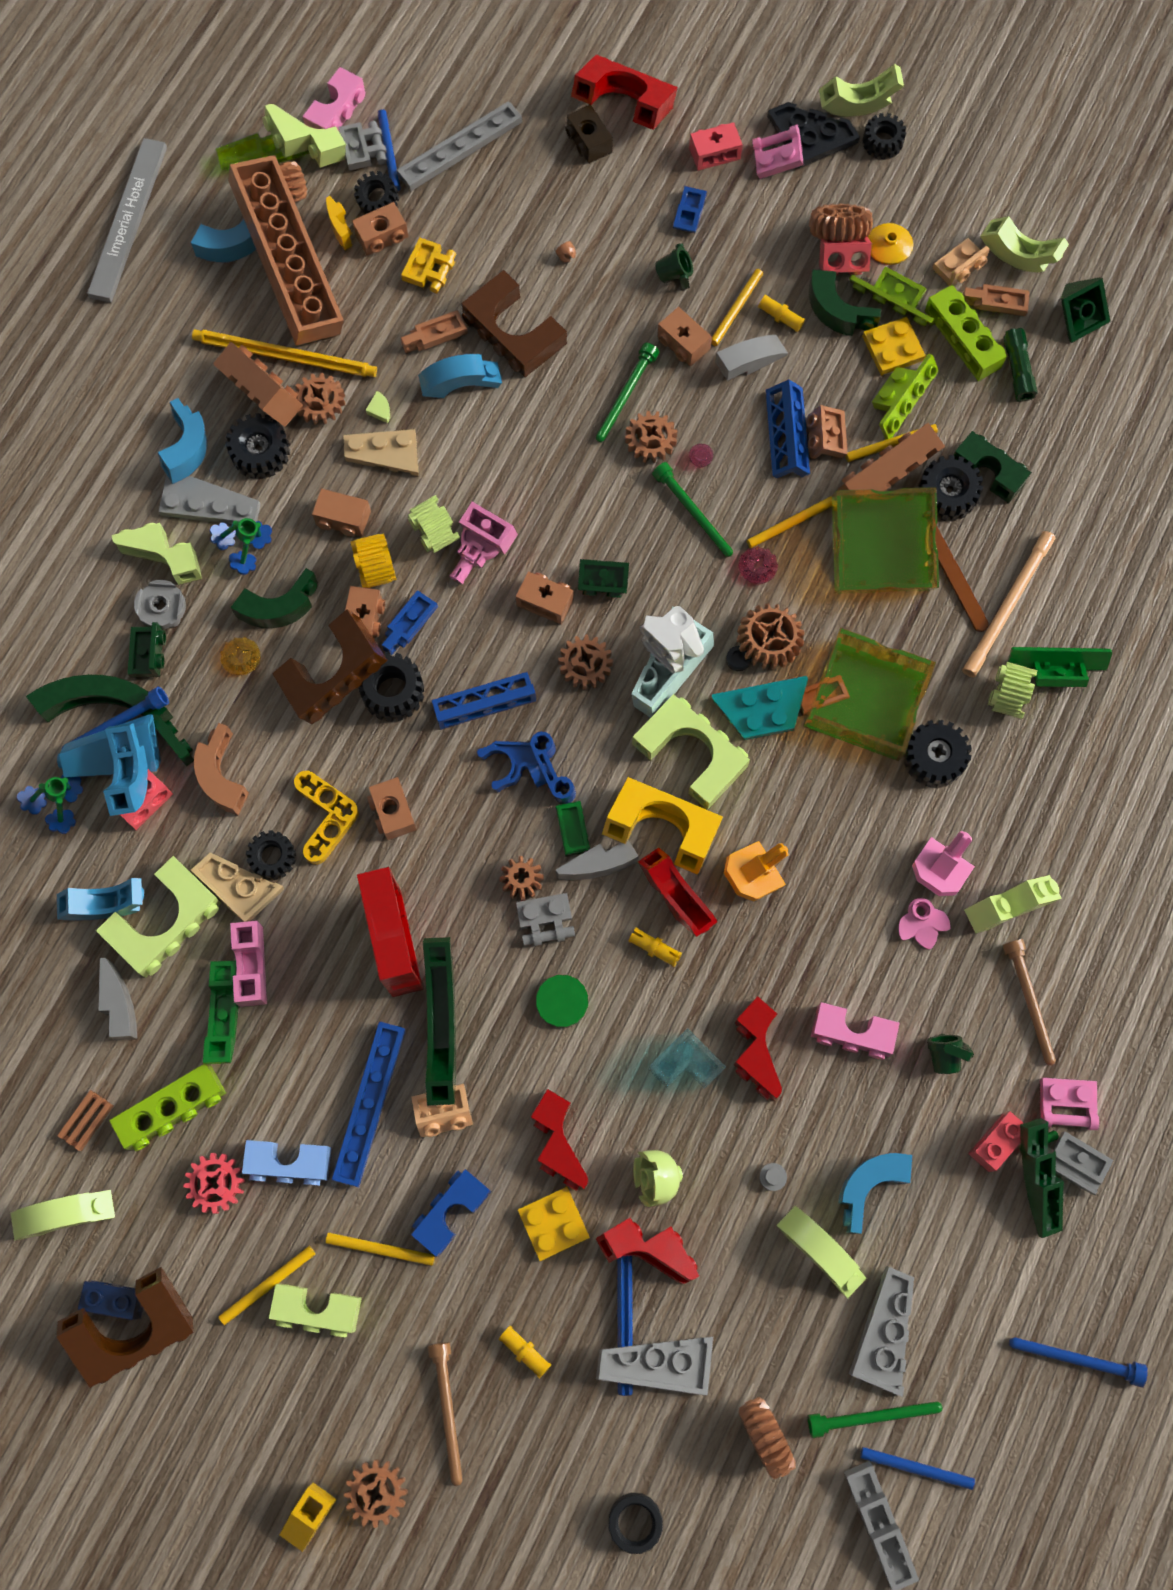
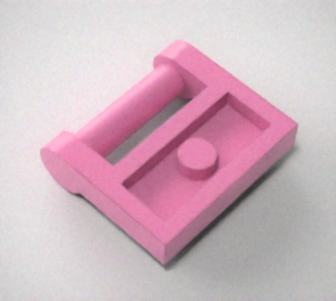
(779, 158)
(1071, 1095)

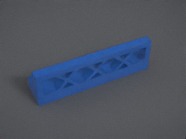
(792, 425)
(486, 705)

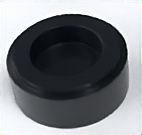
(736, 659)

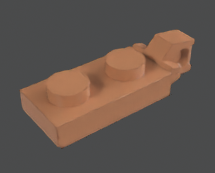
(998, 299)
(434, 332)

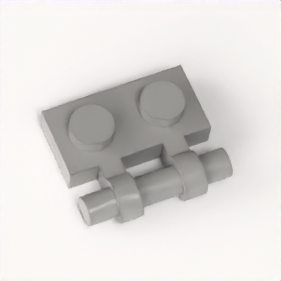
(357, 151)
(543, 912)

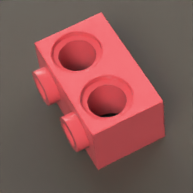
(846, 251)
(155, 797)
(998, 1142)

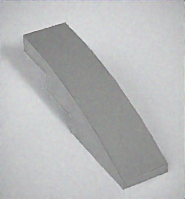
(881, 1526)

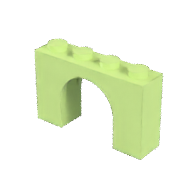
(678, 719)
(148, 952)

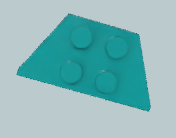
(764, 707)

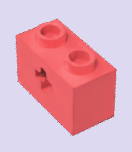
(715, 146)

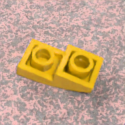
(338, 223)

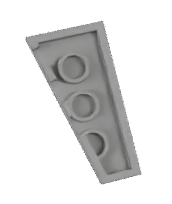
(205, 502)
(884, 1338)
(664, 1365)

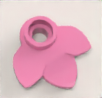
(924, 927)

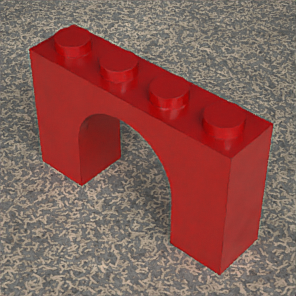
(603, 76)

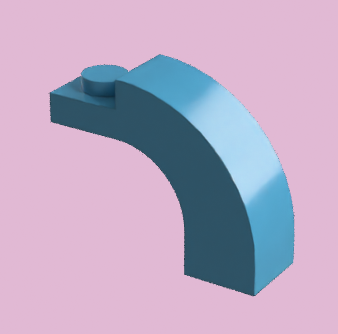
(223, 244)
(188, 453)
(130, 770)
(100, 903)
(882, 1168)

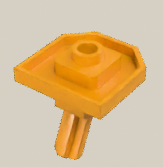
(753, 870)

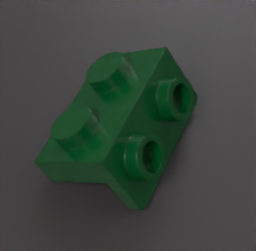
(603, 577)
(146, 651)

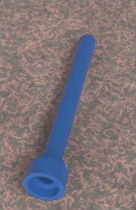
(155, 700)
(1134, 1373)

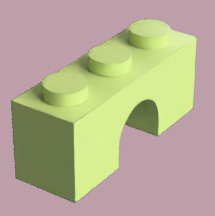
(290, 1307)

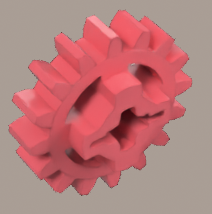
(206, 1192)

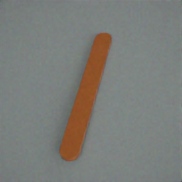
(960, 585)

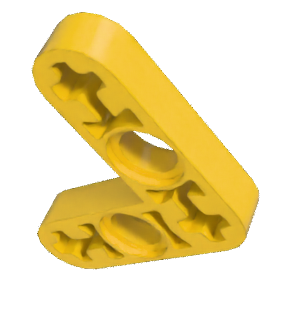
(334, 817)

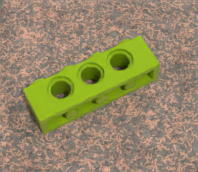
(965, 344)
(128, 1122)

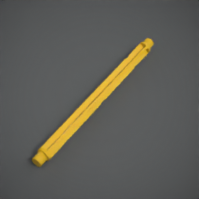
(286, 353)

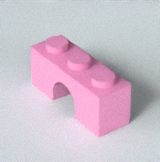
(346, 91)
(250, 979)
(831, 1028)

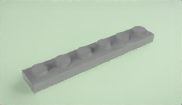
(459, 146)

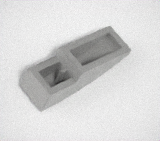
(749, 355)
(598, 863)
(116, 1002)

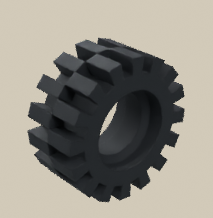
(885, 125)
(371, 183)
(260, 844)

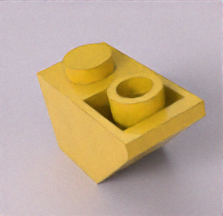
(307, 1516)

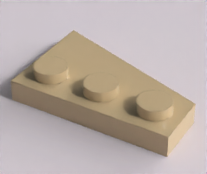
(384, 449)
(236, 888)

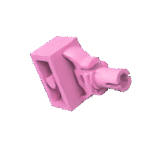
(481, 540)

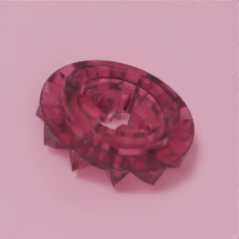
(761, 575)

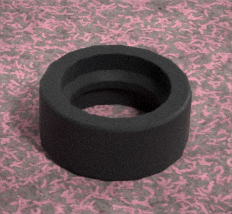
(651, 1540)

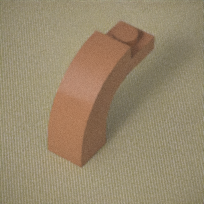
(207, 769)

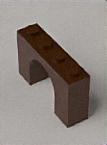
(522, 351)
(359, 661)
(103, 1357)

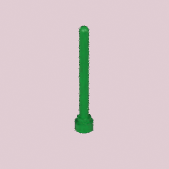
(647, 354)
(664, 474)
(820, 1425)

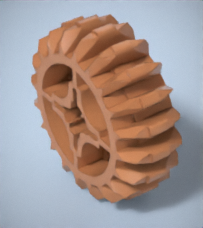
(841, 222)
(755, 625)
(767, 1438)

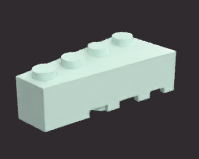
(659, 684)

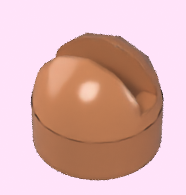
(565, 251)

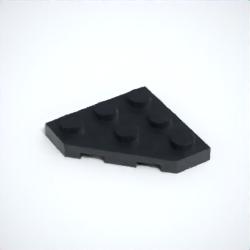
(818, 132)

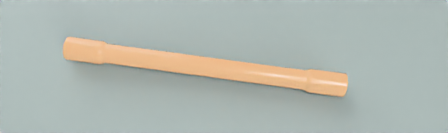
(978, 656)

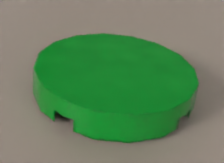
(562, 1001)

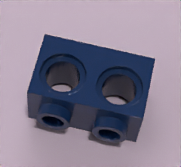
(110, 1300)

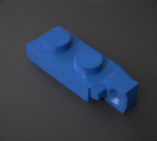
(408, 622)

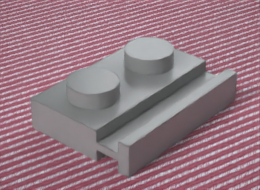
(1080, 1163)

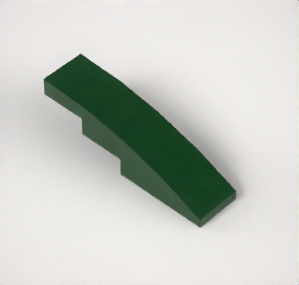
(1040, 1178)

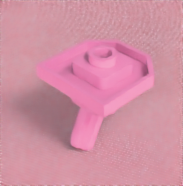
(942, 867)

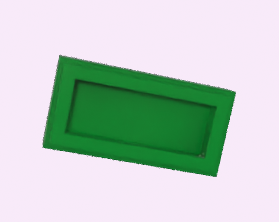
(572, 828)

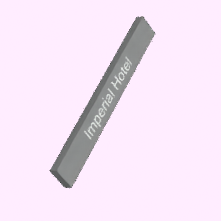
(127, 220)

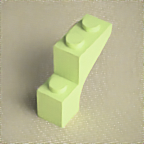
(295, 137)
(152, 544)
(1013, 903)

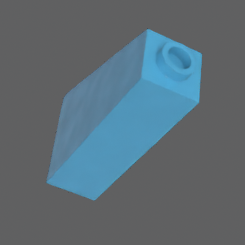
(93, 755)

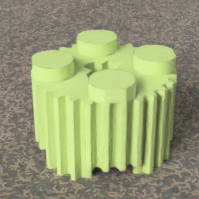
(433, 524)
(1012, 690)

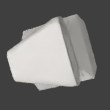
(671, 638)

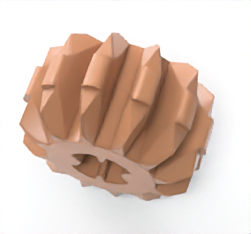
(294, 180)
(529, 883)

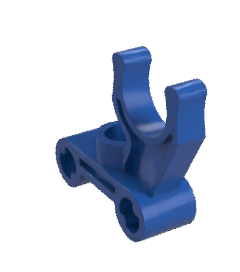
(528, 756)

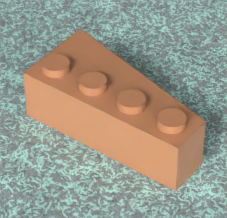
(258, 384)
(895, 462)

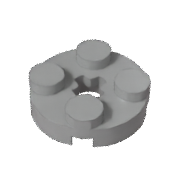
(151, 595)

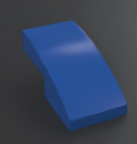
(690, 209)

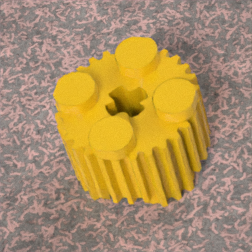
(373, 560)

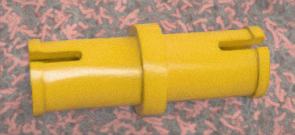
(781, 313)
(655, 947)
(524, 1352)

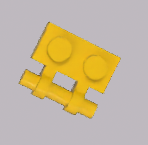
(421, 262)

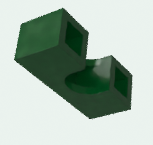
(1009, 474)

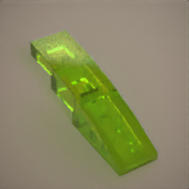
(249, 149)

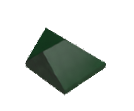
(1084, 307)

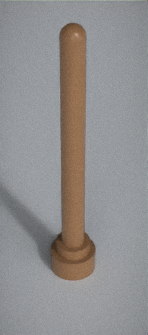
(1016, 952)
(440, 1355)

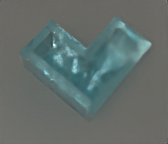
(690, 1055)

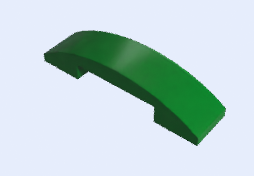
(222, 1014)

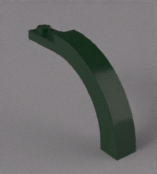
(101, 689)

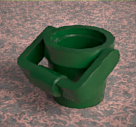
(675, 266)
(947, 1053)

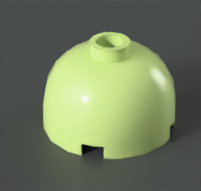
(657, 1176)

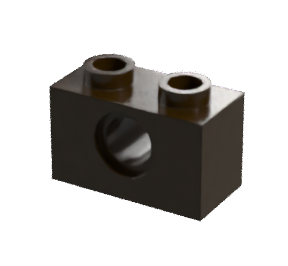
(589, 134)

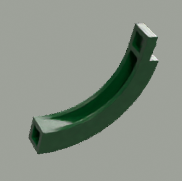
(441, 1022)

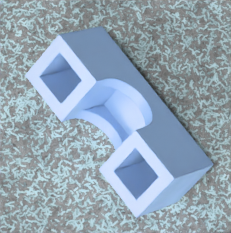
(262, 1161)

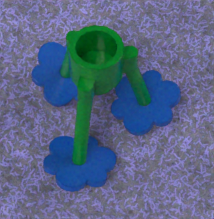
(249, 533)
(55, 790)

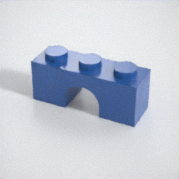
(432, 1229)

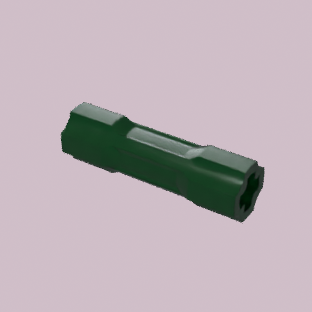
(1023, 380)

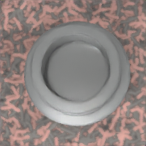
(773, 1177)

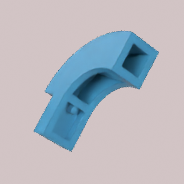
(458, 372)

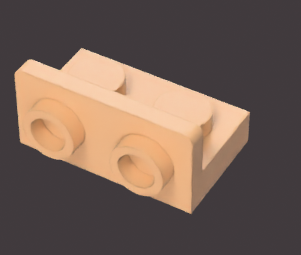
(960, 262)
(442, 1118)

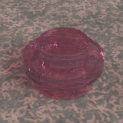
(701, 455)

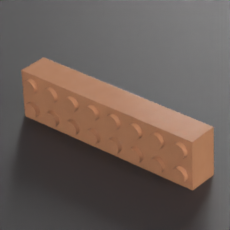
(285, 250)

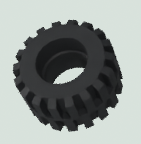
(403, 702)

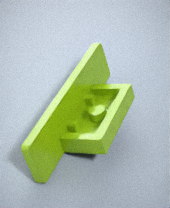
(898, 291)
(902, 393)

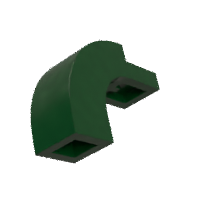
(833, 310)
(277, 611)

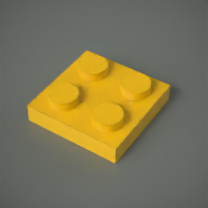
(893, 345)
(553, 1223)

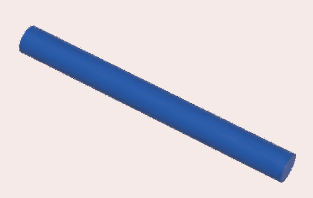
(387, 141)
(917, 1468)

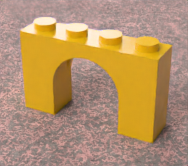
(642, 801)

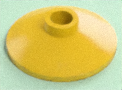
(889, 251)

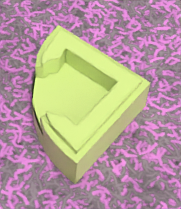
(379, 408)

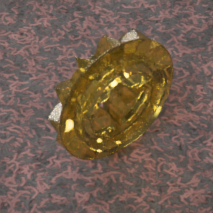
(250, 659)

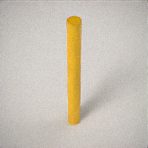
(736, 307)
(877, 447)
(790, 522)
(380, 1249)
(266, 1285)

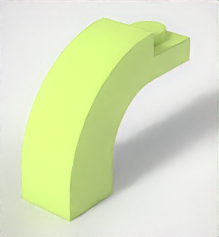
(861, 99)
(1018, 250)
(61, 1213)
(822, 1250)

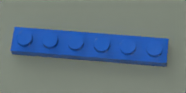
(368, 1104)

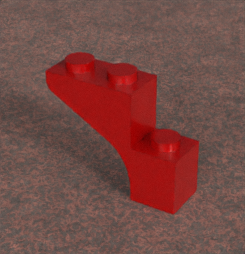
(678, 895)
(756, 1060)
(557, 1154)
(661, 1251)

